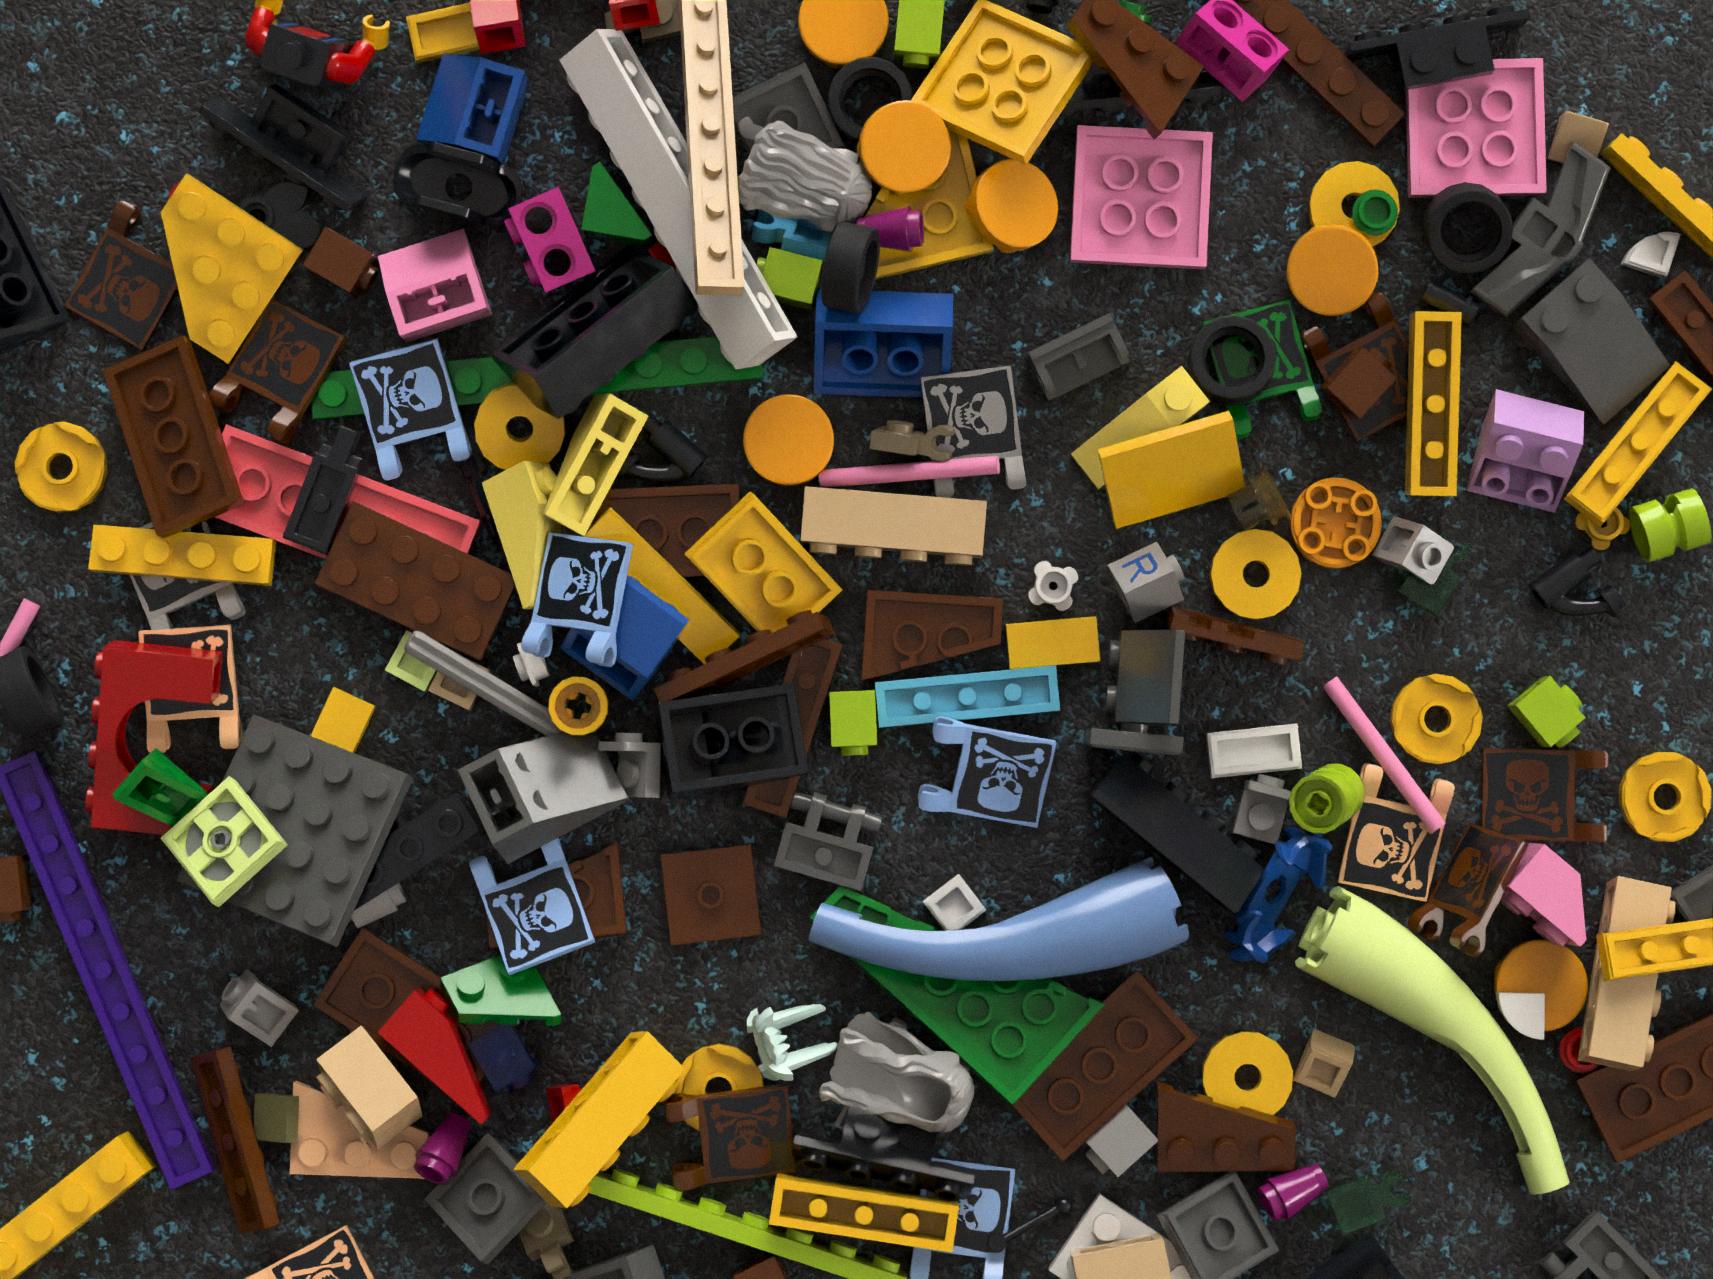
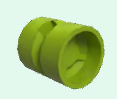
(1662, 527)
(1326, 798)

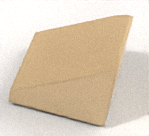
(1580, 129)
(1324, 1063)

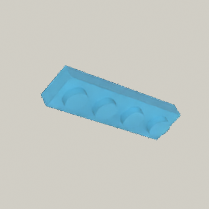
(967, 696)

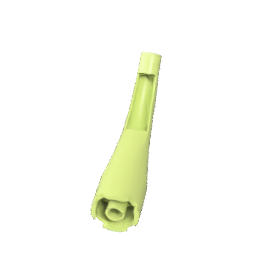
(1395, 972)

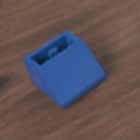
(474, 105)
(643, 640)

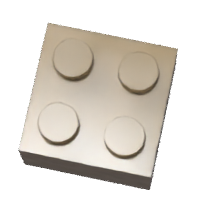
(369, 1087)

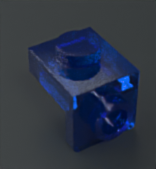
(504, 1058)

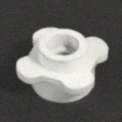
(1043, 594)
(530, 666)

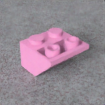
(433, 286)
(1549, 894)

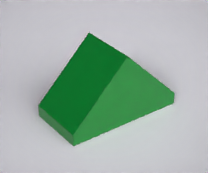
(610, 214)
(160, 789)

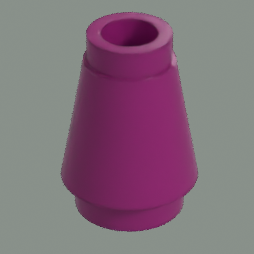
(897, 228)
(442, 1151)
(1291, 1191)

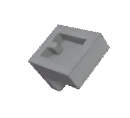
(1413, 549)
(637, 764)
(1261, 809)
(257, 1007)

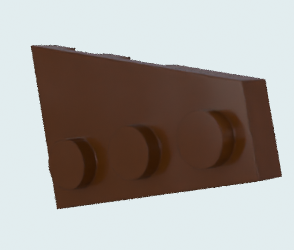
(1138, 58)
(925, 628)
(1234, 635)
(600, 892)
(1219, 1138)

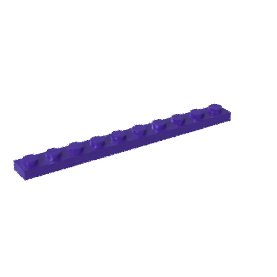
(104, 970)

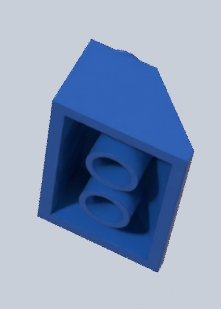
(884, 345)

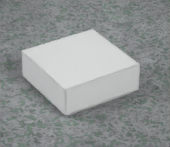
(954, 904)

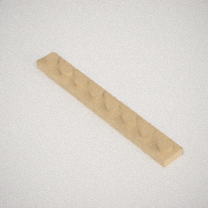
(711, 148)

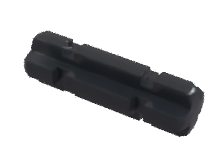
(474, 469)

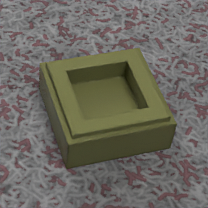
(276, 1117)

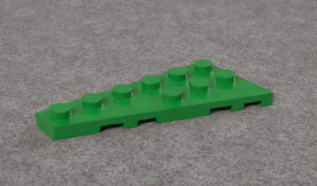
(996, 1027)

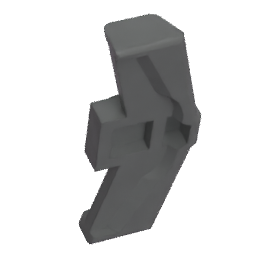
(1546, 234)

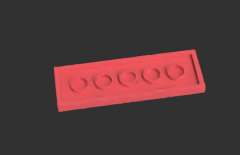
(274, 475)

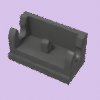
(1078, 357)

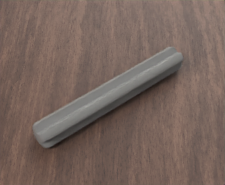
(481, 682)

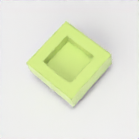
(410, 668)

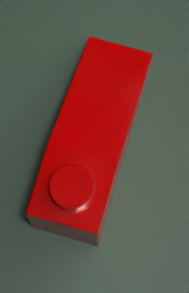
(435, 1046)

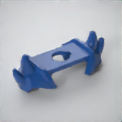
(1257, 919)

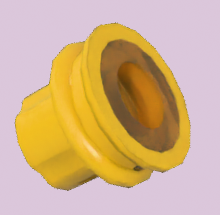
(570, 690)

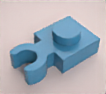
(795, 235)

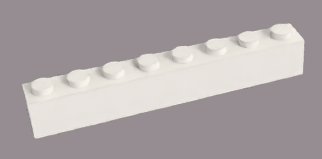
(655, 162)

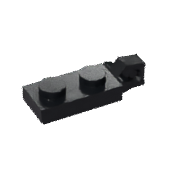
(325, 493)

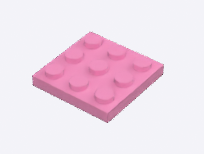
(1479, 132)
(1141, 197)

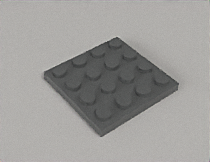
(329, 812)

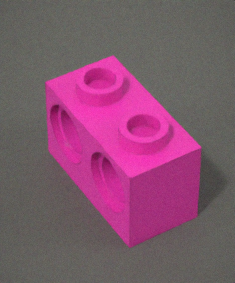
(1232, 46)
(561, 235)

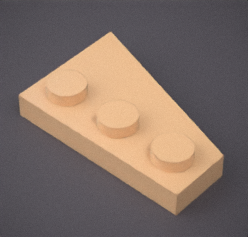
(332, 1148)

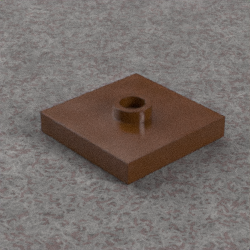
(711, 894)

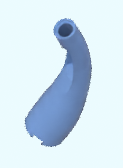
(1078, 933)

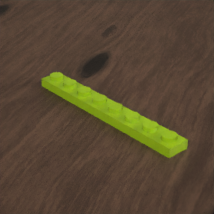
(749, 1230)

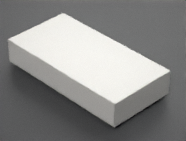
(1253, 750)

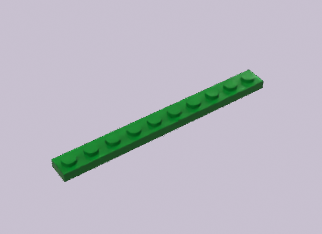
(662, 367)

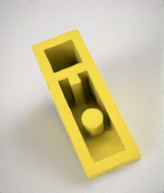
(1162, 407)
(593, 461)
(517, 506)

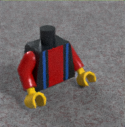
(310, 54)

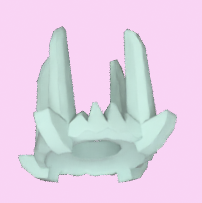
(772, 1051)

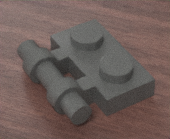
(823, 854)
(1600, 1250)

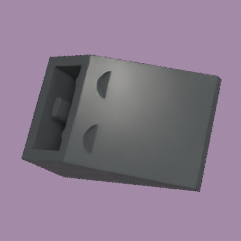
(541, 790)

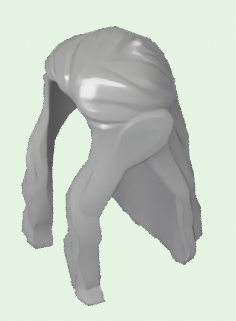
(801, 177)
(898, 1077)

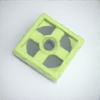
(224, 841)

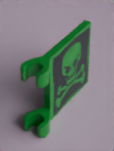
(1237, 363)

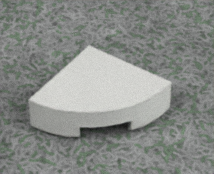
(1653, 254)
(1524, 1012)

